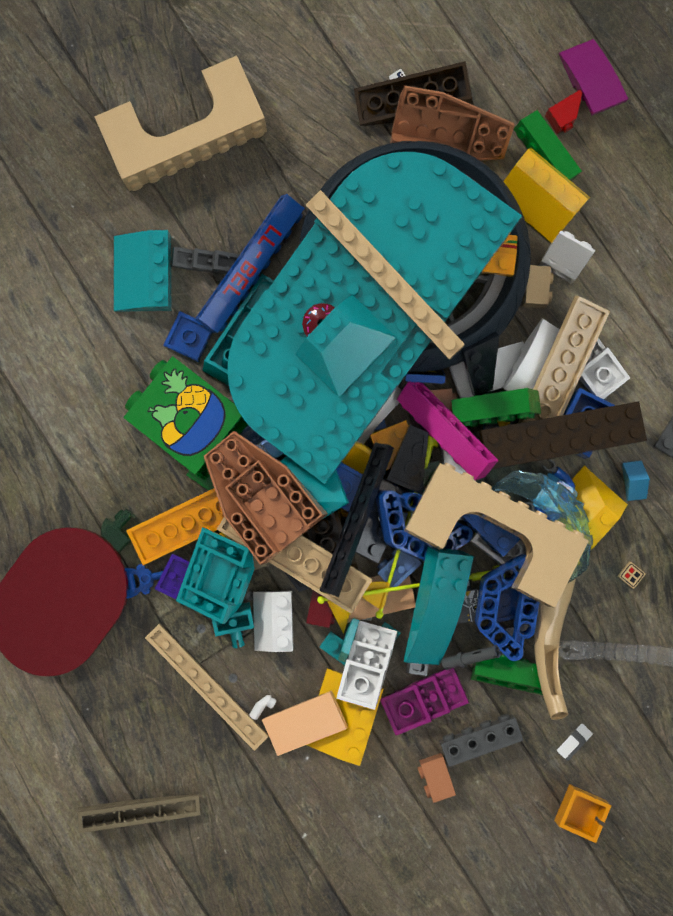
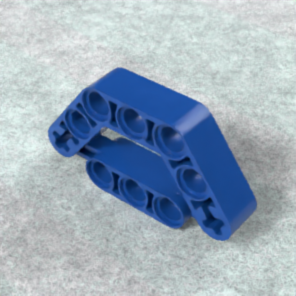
(404, 540)
(491, 612)

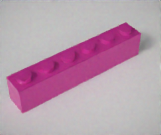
(447, 430)

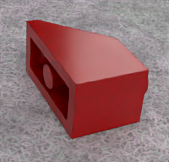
(564, 113)

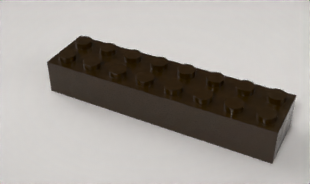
(565, 435)

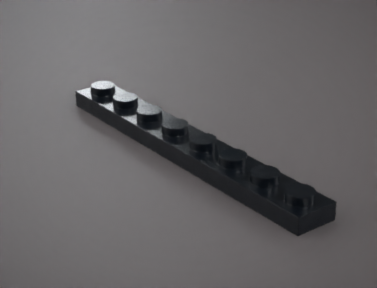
(356, 519)

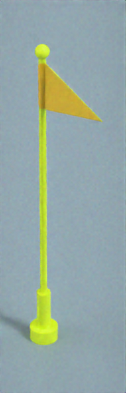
(379, 599)
(342, 615)

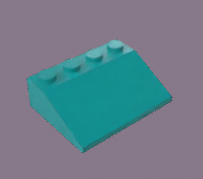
(142, 271)

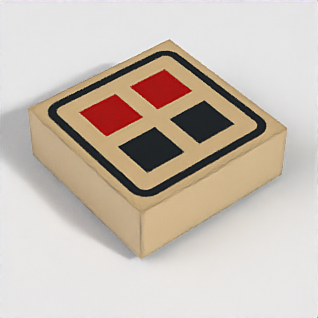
(631, 575)

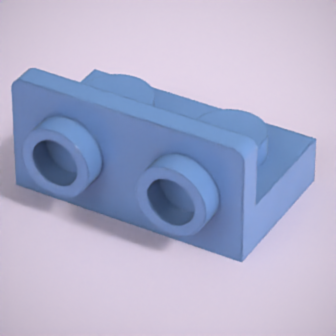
(405, 566)

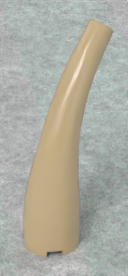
(546, 646)

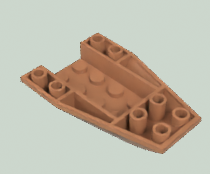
(451, 122)

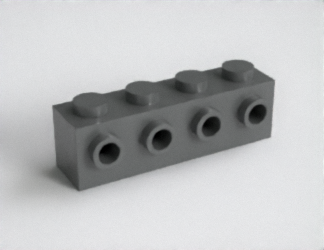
(480, 740)

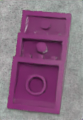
(594, 75)
(424, 700)

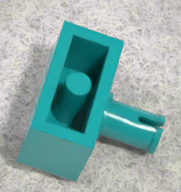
(239, 621)

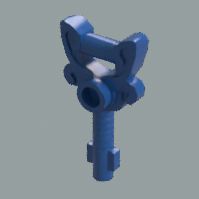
(145, 577)

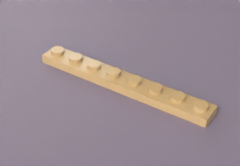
(207, 686)

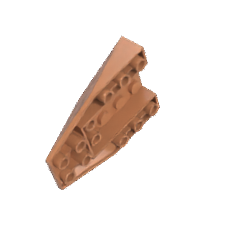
(260, 497)

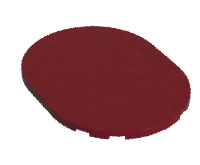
(60, 601)

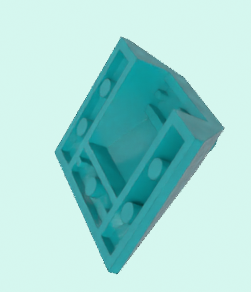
(344, 345)
(328, 495)
(216, 576)

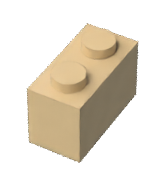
(538, 286)

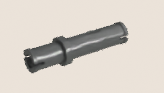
(463, 659)

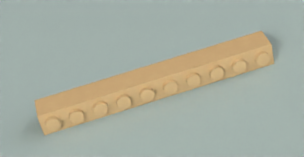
(385, 275)

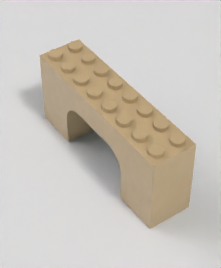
(148, 158)
(550, 548)

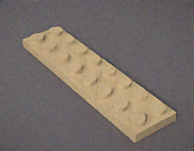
(568, 357)
(309, 564)

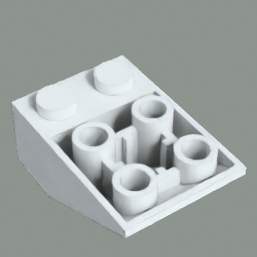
(567, 256)

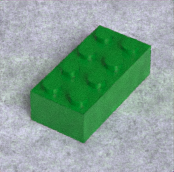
(498, 406)

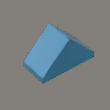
(635, 480)

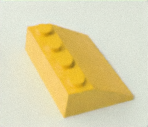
(544, 194)
(351, 742)

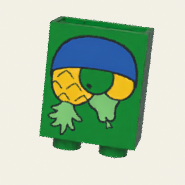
(183, 414)

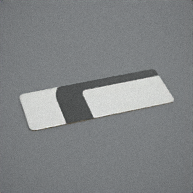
(574, 742)

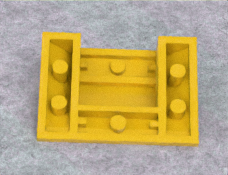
(600, 503)

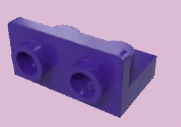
(173, 576)

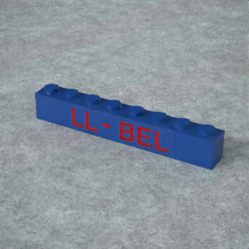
(250, 263)

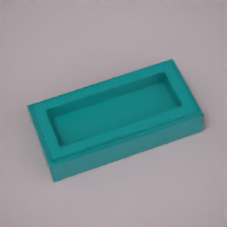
(348, 640)

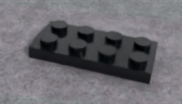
(372, 541)

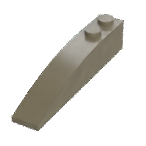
(136, 812)

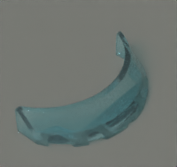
(555, 502)

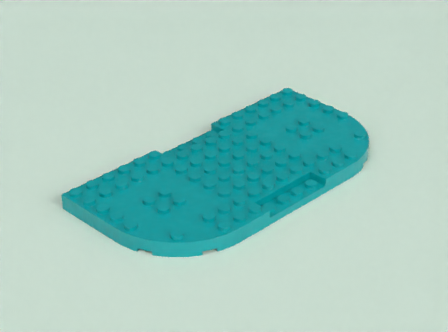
(439, 238)

